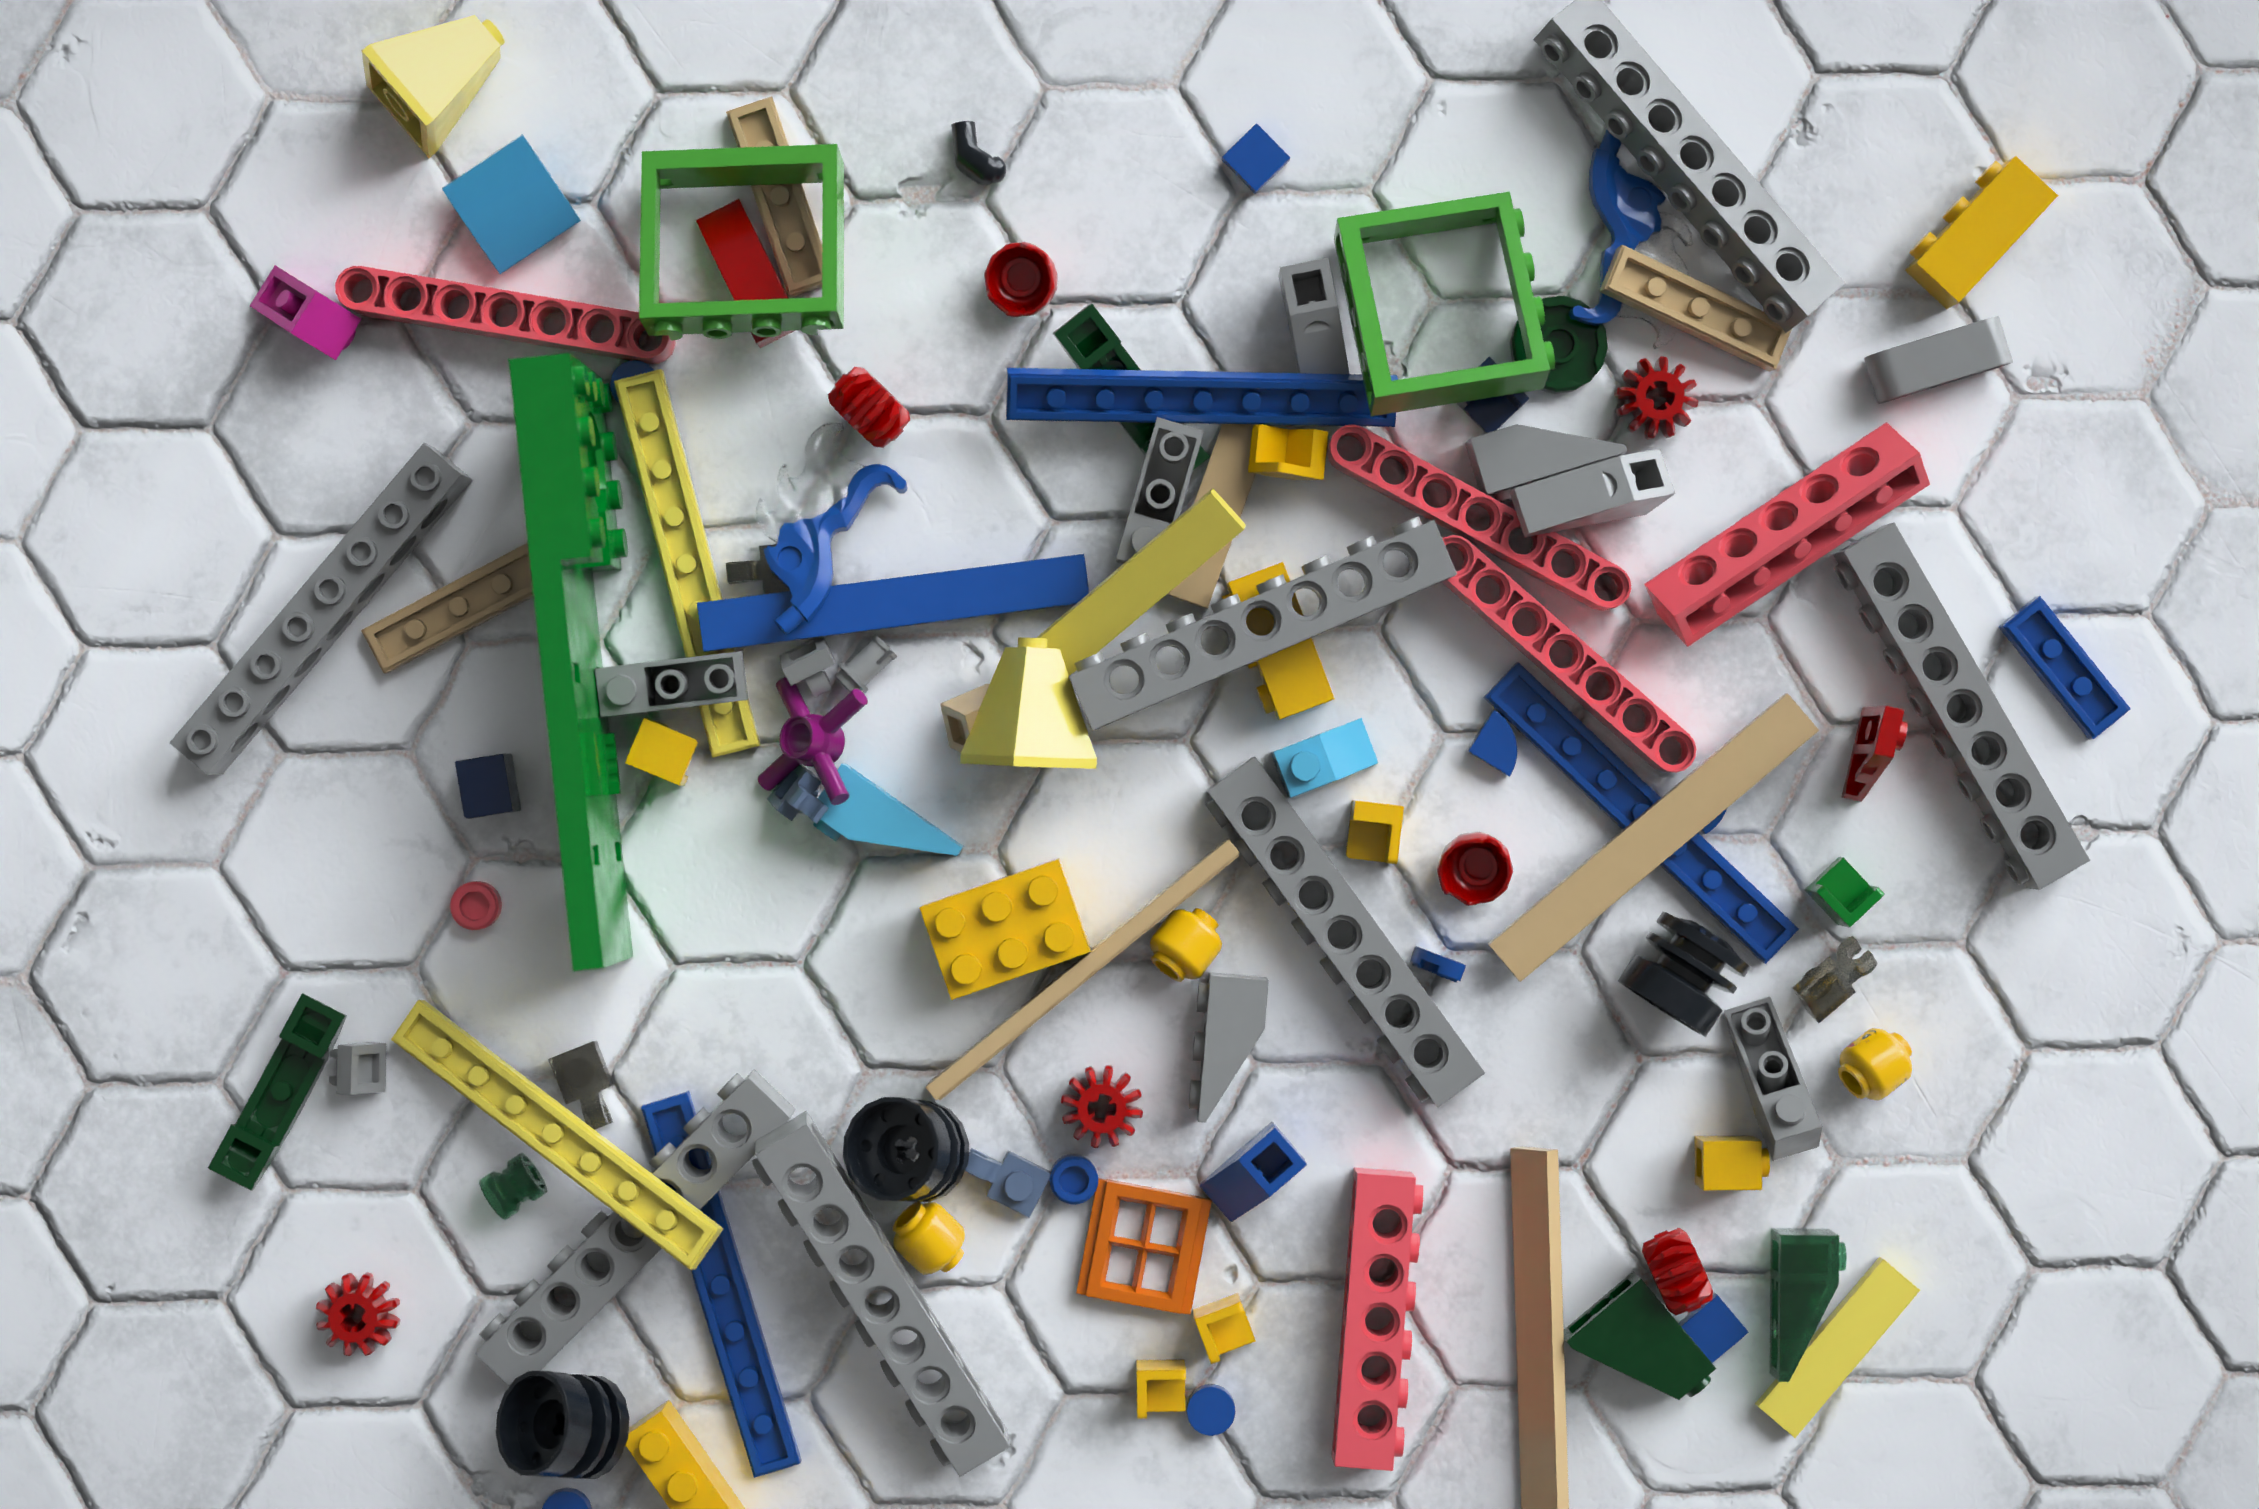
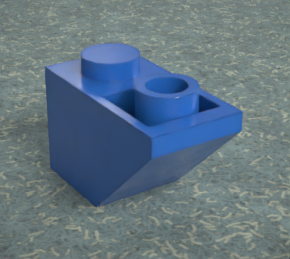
(1253, 1173)

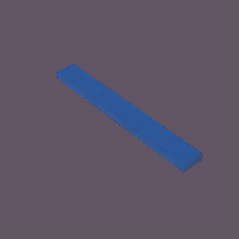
(1190, 397)
(899, 602)
(1625, 797)
(731, 1313)

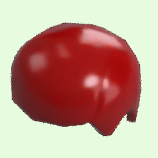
(1020, 279)
(1474, 868)

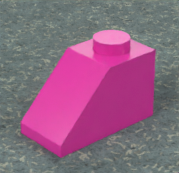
(306, 313)

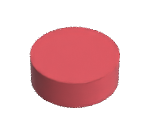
(476, 905)

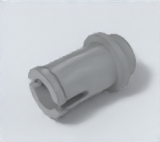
(865, 665)

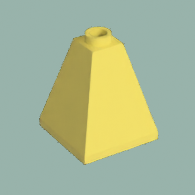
(432, 75)
(1030, 714)

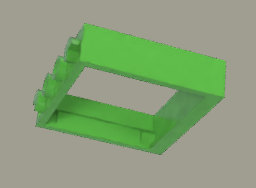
(743, 168)
(1454, 386)

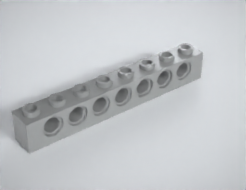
(1711, 163)
(1427, 567)
(321, 611)
(2057, 845)
(1455, 1065)
(510, 1351)
(963, 1443)

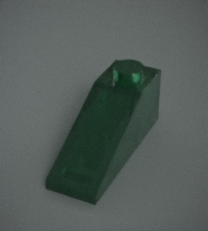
(1801, 1286)

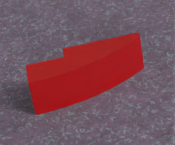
(742, 258)

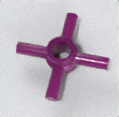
(812, 740)

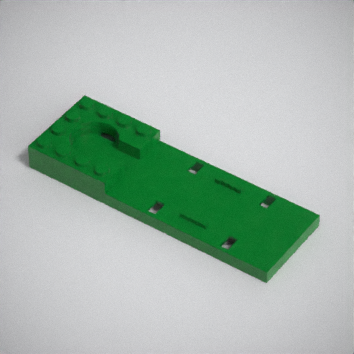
(569, 537)

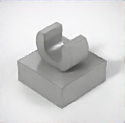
(809, 664)
(360, 1068)

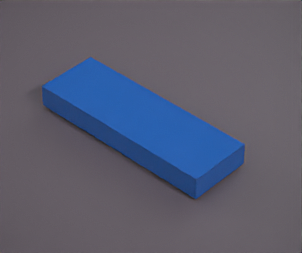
(2064, 667)

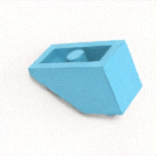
(1324, 758)

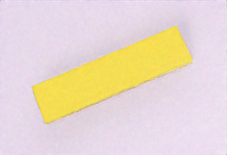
(1839, 1346)

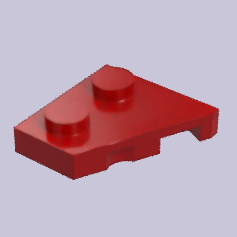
(1876, 739)

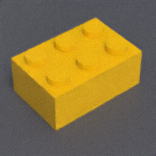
(1005, 928)

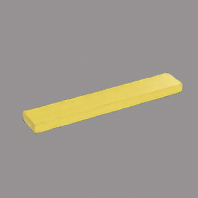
(1144, 579)

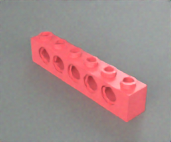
(1787, 533)
(1353, 1442)

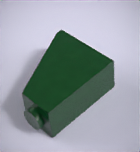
(1641, 1339)

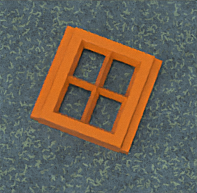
(1186, 1253)

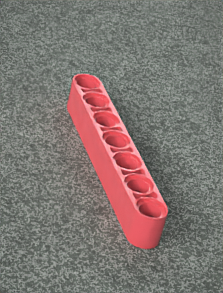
(482, 312)
(1453, 518)
(1583, 664)

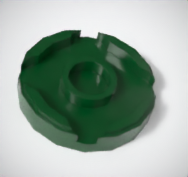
(1576, 346)

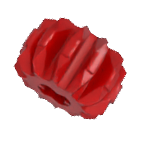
(1669, 388)
(869, 407)
(1091, 1093)
(1677, 1271)
(374, 1321)

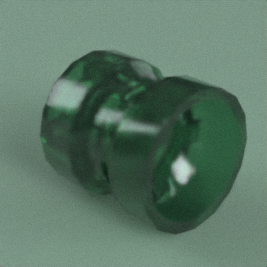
(516, 1184)

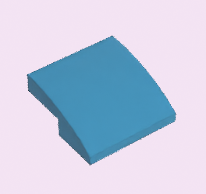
(511, 204)

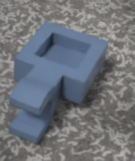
(798, 795)
(1014, 1181)

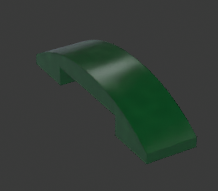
(1096, 346)
(279, 1093)

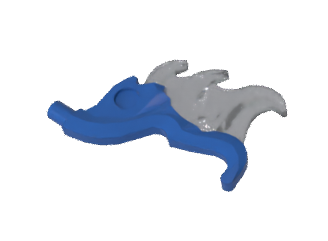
(1632, 217)
(810, 513)

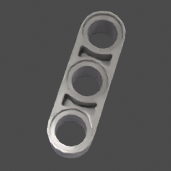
(1938, 359)

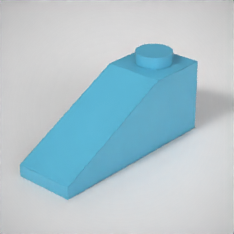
(880, 818)

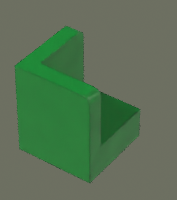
(1843, 893)

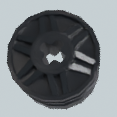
(1684, 973)
(882, 1156)
(562, 1425)

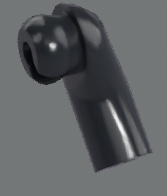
(973, 160)

